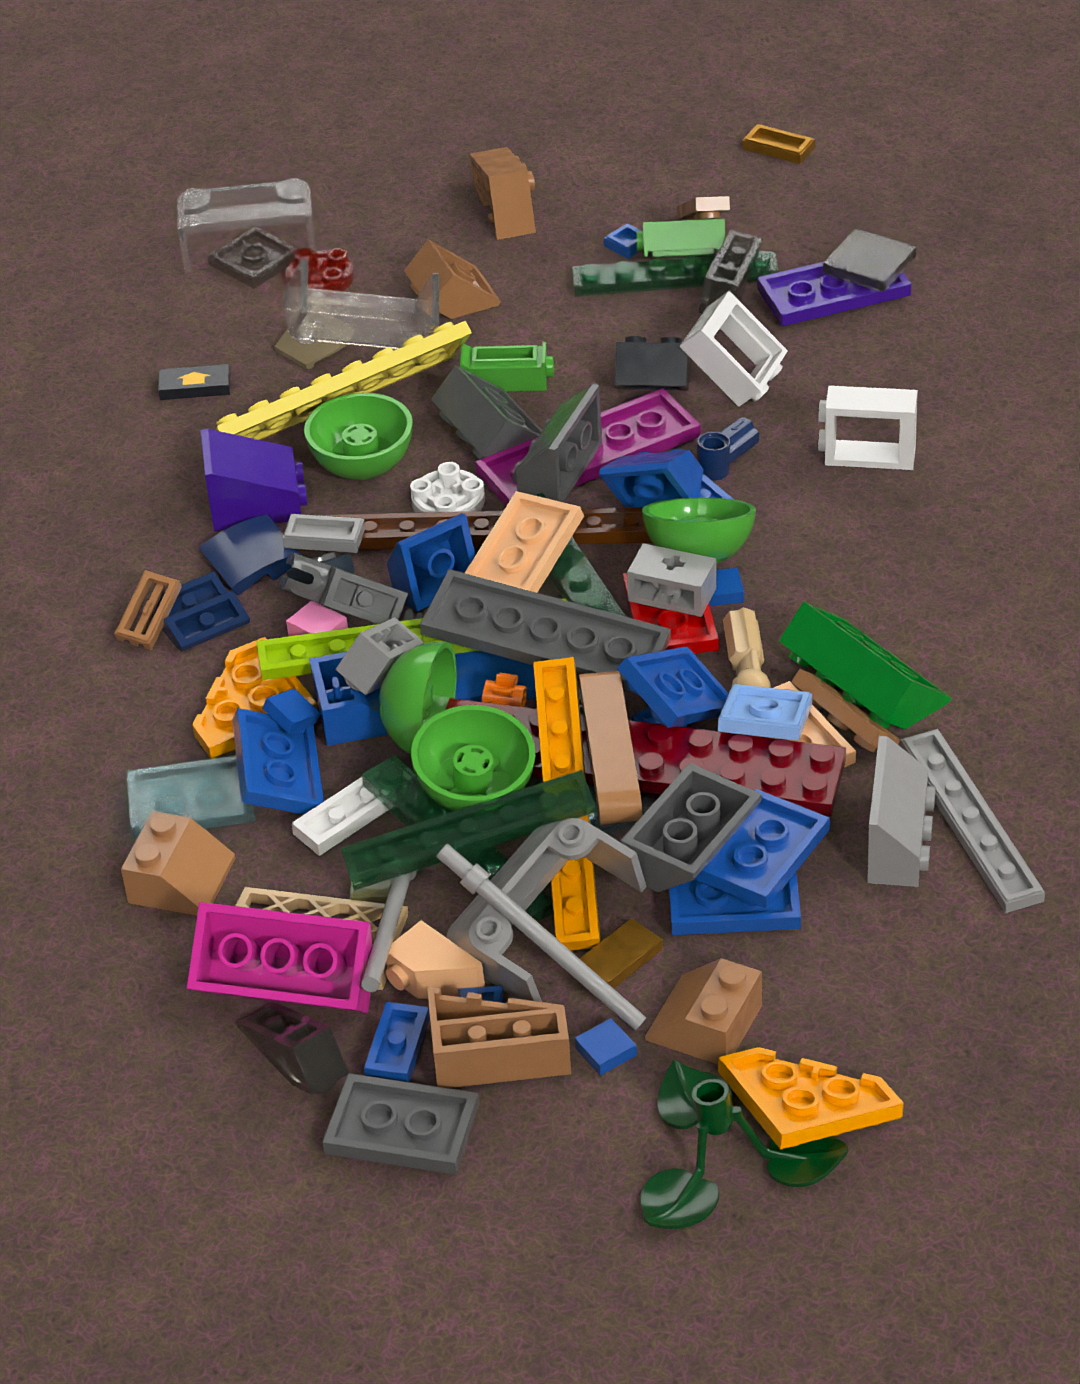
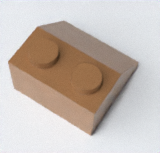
(460, 282)
(175, 865)
(709, 1010)

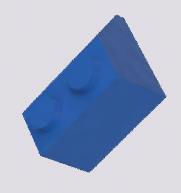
(653, 477)
(424, 559)

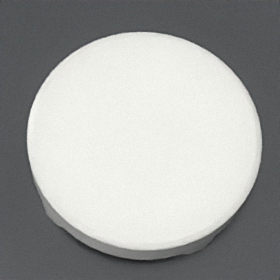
(447, 491)

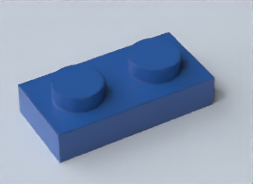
(397, 1042)

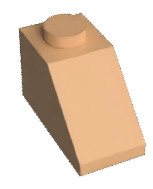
(429, 959)

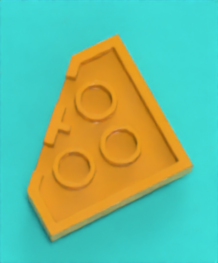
(238, 688)
(806, 1098)

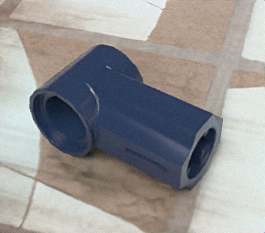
(721, 448)

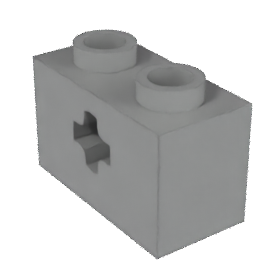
(672, 579)
(374, 654)

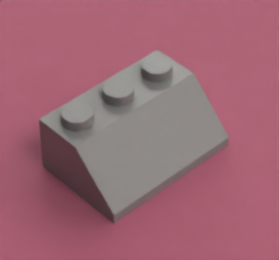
(899, 817)

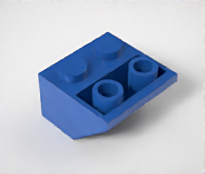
(343, 711)

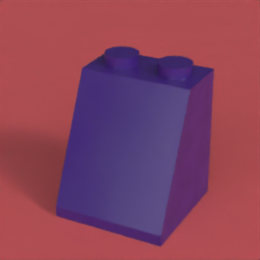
(250, 479)

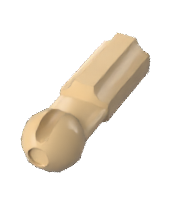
(745, 648)

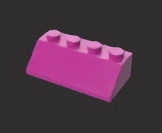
(280, 957)

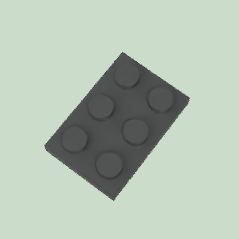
(401, 1123)

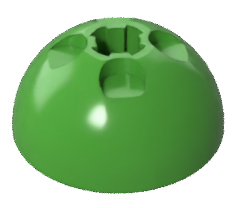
(359, 434)
(700, 525)
(417, 690)
(472, 755)

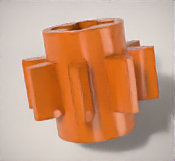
(505, 691)

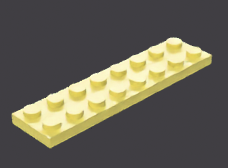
(385, 369)

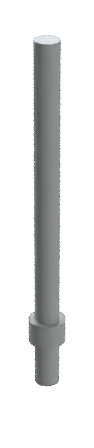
(476, 880)
(386, 932)

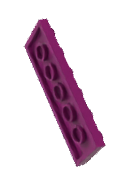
(641, 425)

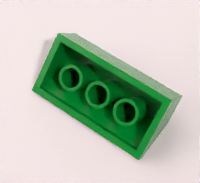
(861, 668)

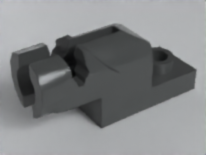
(345, 591)

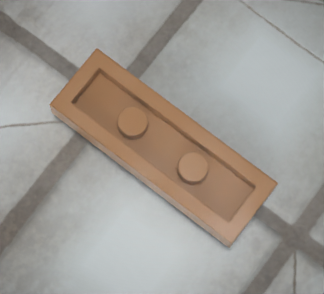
(703, 208)
(842, 713)

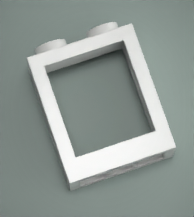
(749, 335)
(869, 404)

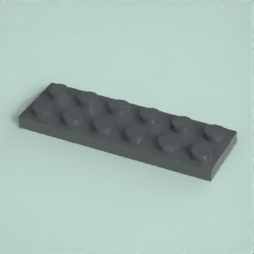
(536, 626)

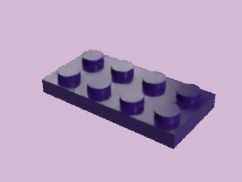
(811, 294)

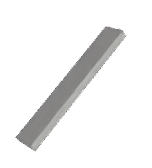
(975, 824)

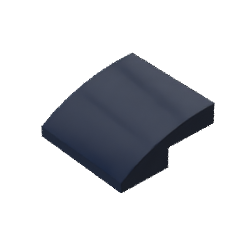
(248, 552)
(202, 612)

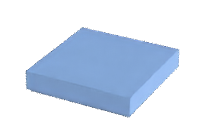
(765, 712)

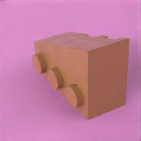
(506, 187)
(496, 1040)

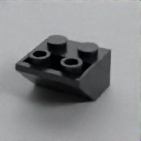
(652, 364)

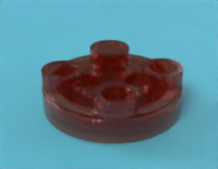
(326, 269)

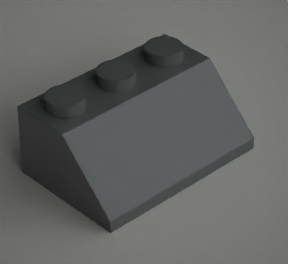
(483, 413)
(562, 448)
(688, 826)

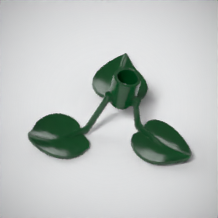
(702, 1099)

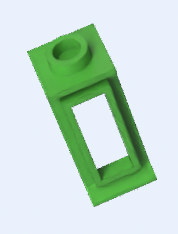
(681, 237)
(510, 366)

